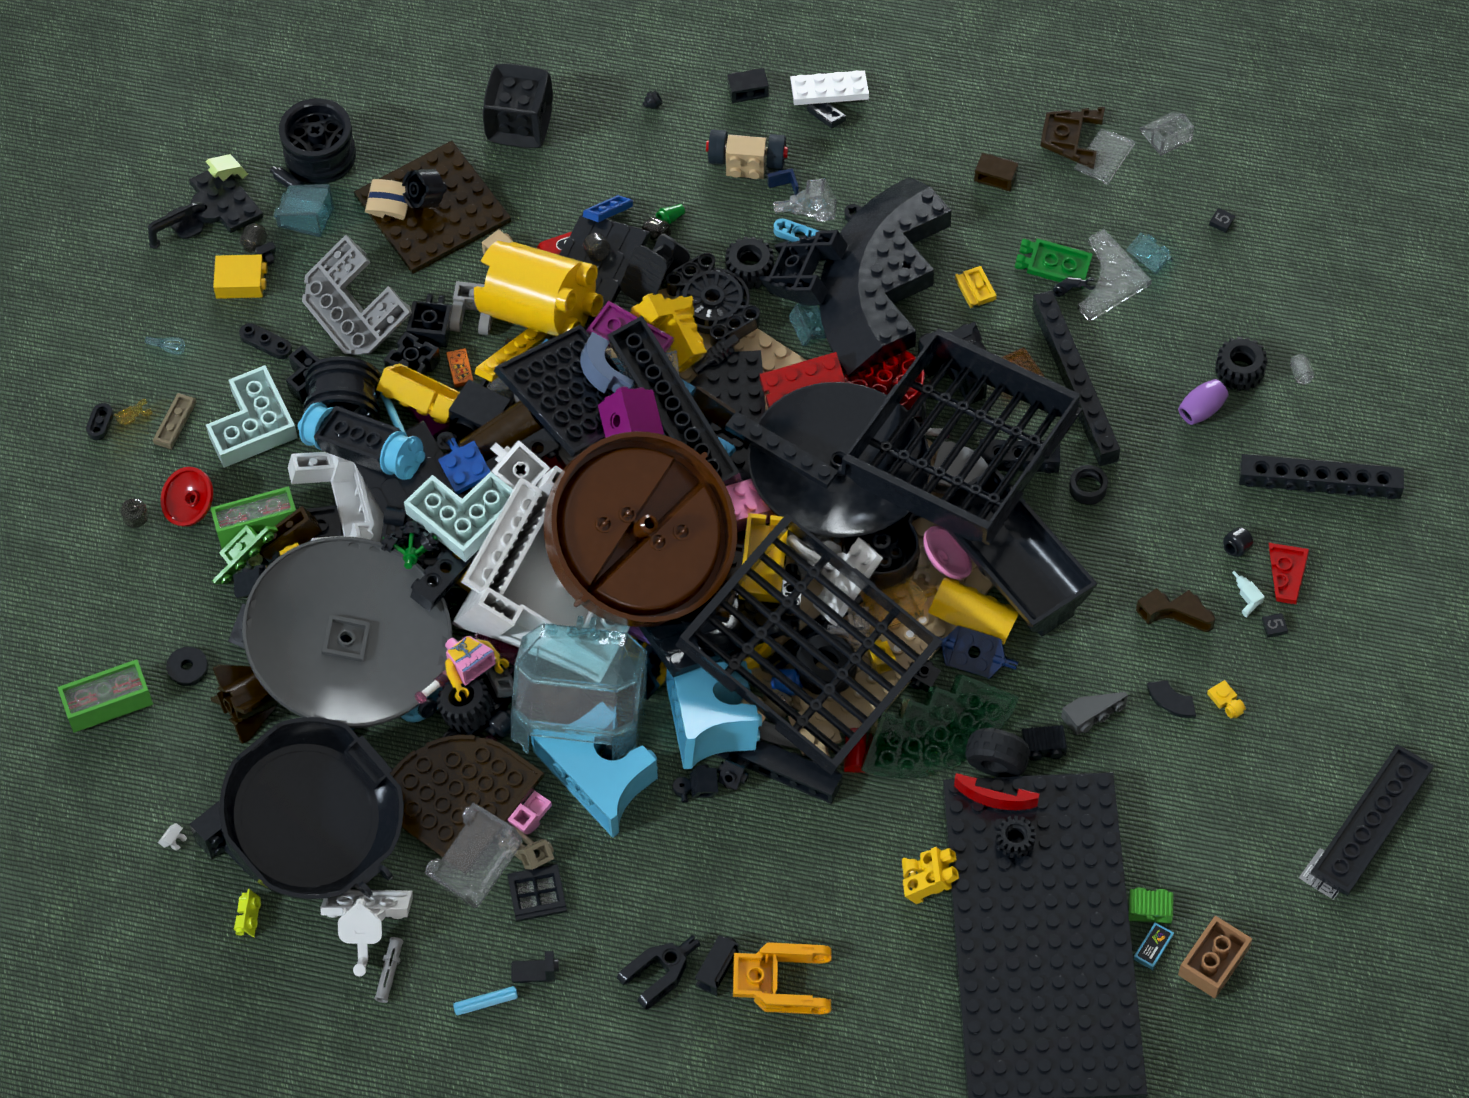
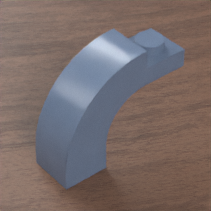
(597, 369)

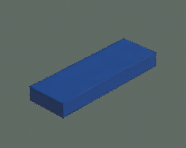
(608, 208)

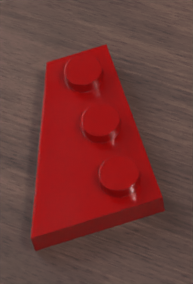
(1288, 570)

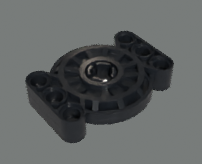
(720, 285)

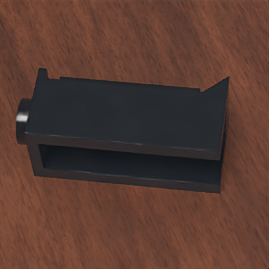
(716, 964)

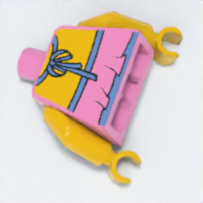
(469, 660)

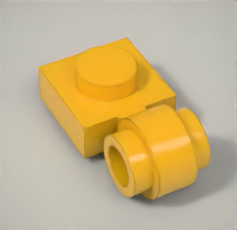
(1223, 696)

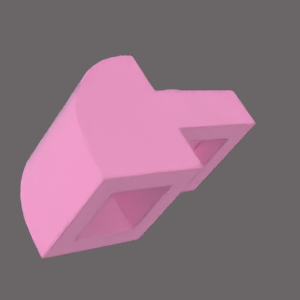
(528, 815)

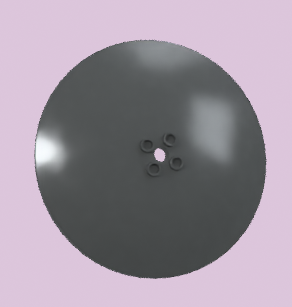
(335, 591)

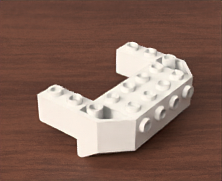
(355, 504)

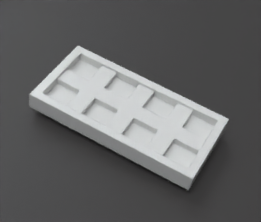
(829, 87)

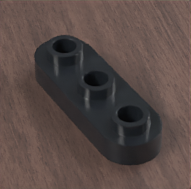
(269, 346)

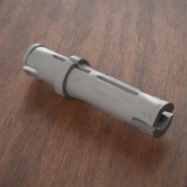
(394, 947)

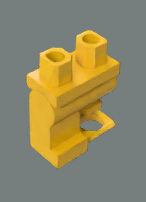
(932, 876)

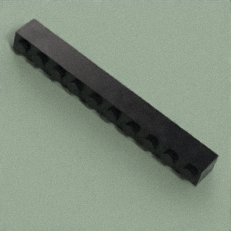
(1076, 377)

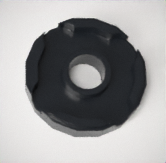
(183, 656)

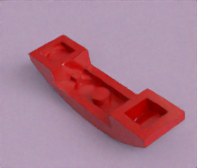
(995, 799)

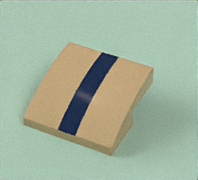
(386, 198)

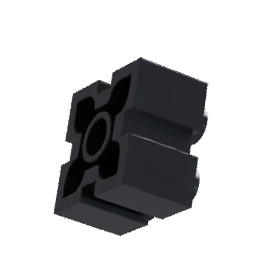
(414, 355)

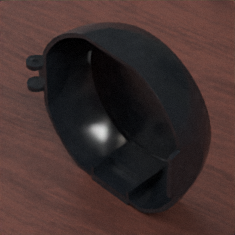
(311, 810)

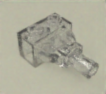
(814, 201)

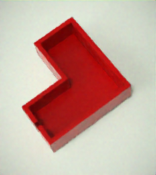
(802, 374)

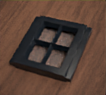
(536, 892)

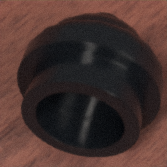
(652, 100)

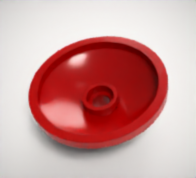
(179, 495)

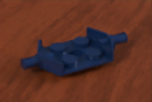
(991, 657)

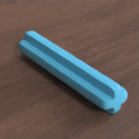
(485, 1000)

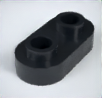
(99, 423)

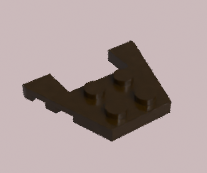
(1063, 131)

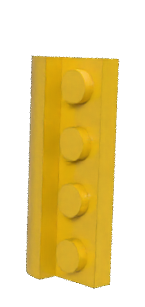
(972, 610)

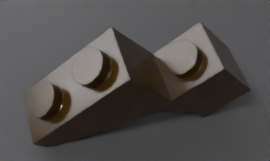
(1185, 609)

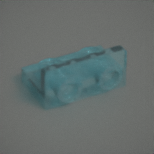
(1149, 253)
(807, 323)

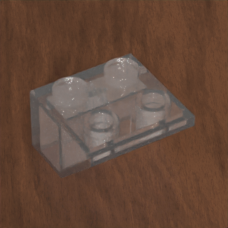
(1168, 132)

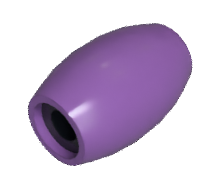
(1203, 401)

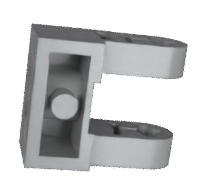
(464, 300)

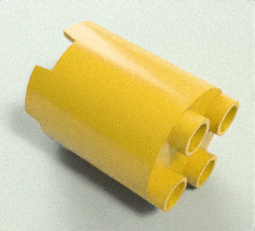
(537, 288)

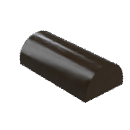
(504, 429)

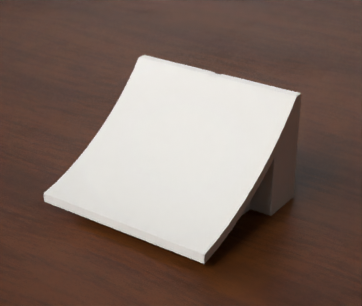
(513, 575)

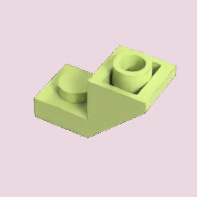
(225, 166)

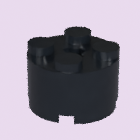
(423, 188)

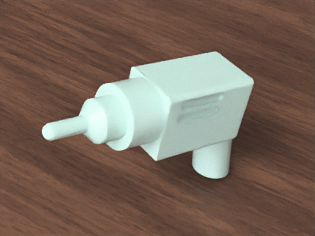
(1249, 593)

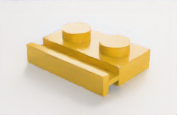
(975, 287)

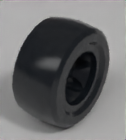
(899, 538)

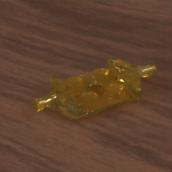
(906, 595)

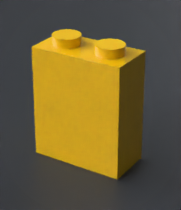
(239, 276)

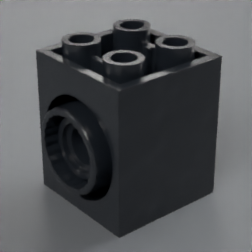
(475, 407)

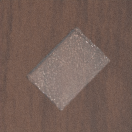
(1111, 153)

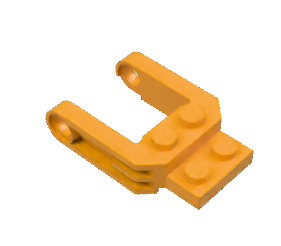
(757, 977)

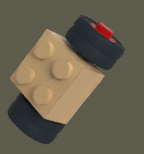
(746, 154)

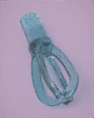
(160, 343)

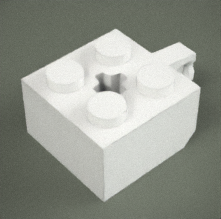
(517, 455)

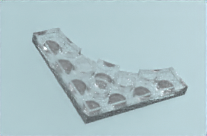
(1117, 280)

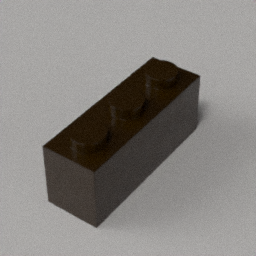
(295, 528)

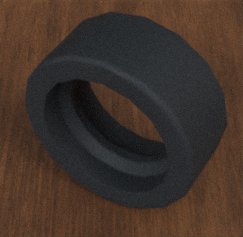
(1085, 497)

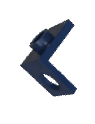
(783, 177)

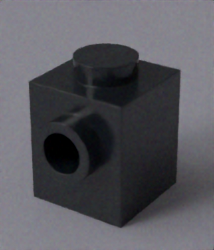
(704, 782)

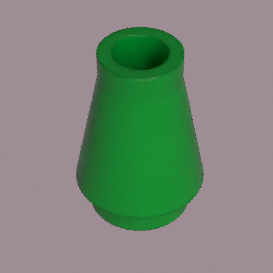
(670, 213)

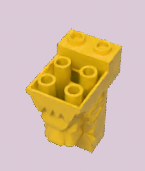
(676, 320)

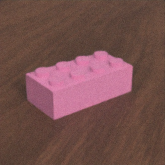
(745, 501)

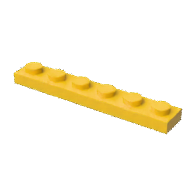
(522, 343)

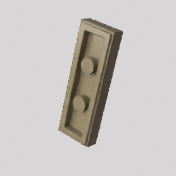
(174, 421)

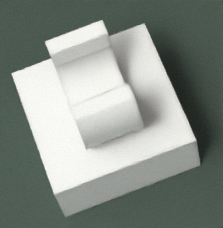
(171, 835)

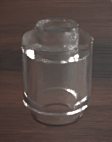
(1302, 369)

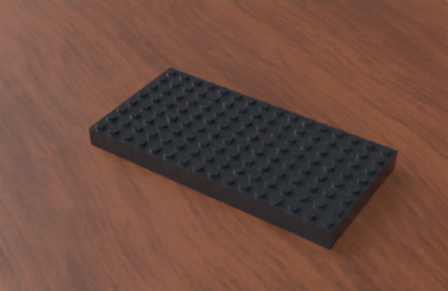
(1045, 944)

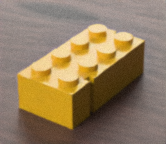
(417, 391)
(755, 533)

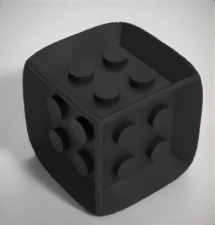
(517, 105)

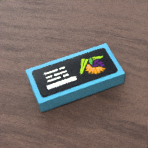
(1153, 946)

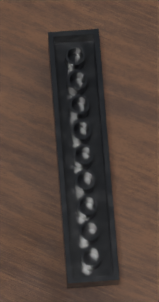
(678, 411)

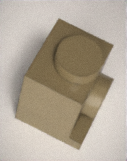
(544, 855)

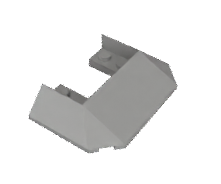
(337, 310)

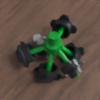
(428, 546)

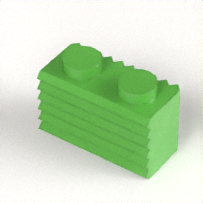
(1150, 905)

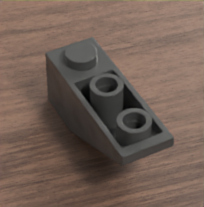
(1089, 710)

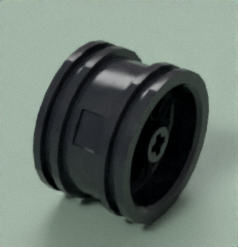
(317, 141)
(344, 384)

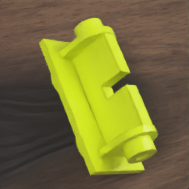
(248, 905)

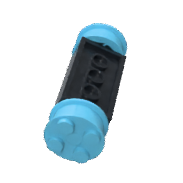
(361, 440)

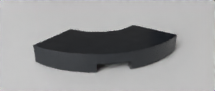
(1171, 701)

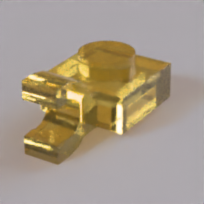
(128, 415)

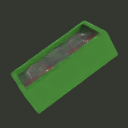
(256, 511)
(105, 696)

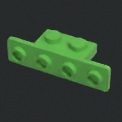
(241, 549)

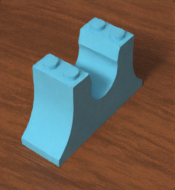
(710, 716)
(598, 783)

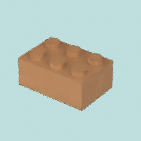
(1215, 957)

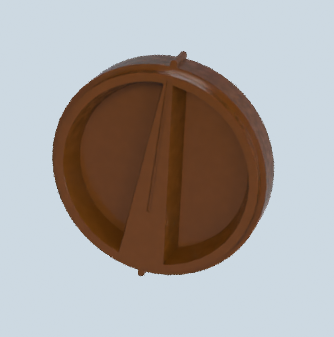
(640, 529)

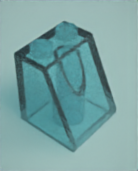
(305, 208)

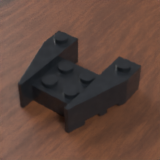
(797, 261)

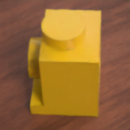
(877, 664)

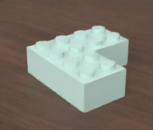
(259, 423)
(458, 521)

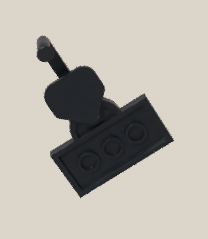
(213, 202)

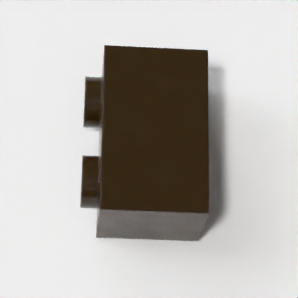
(996, 172)

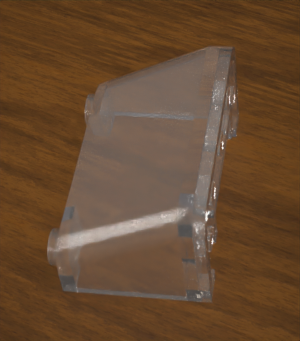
(475, 856)

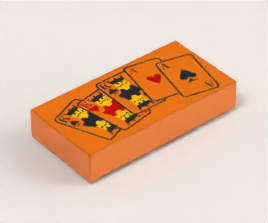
(459, 367)

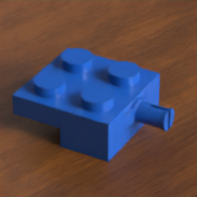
(464, 466)

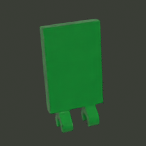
(1053, 260)

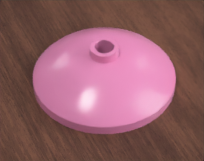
(946, 553)

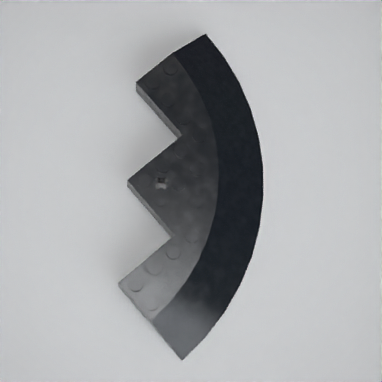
(878, 272)

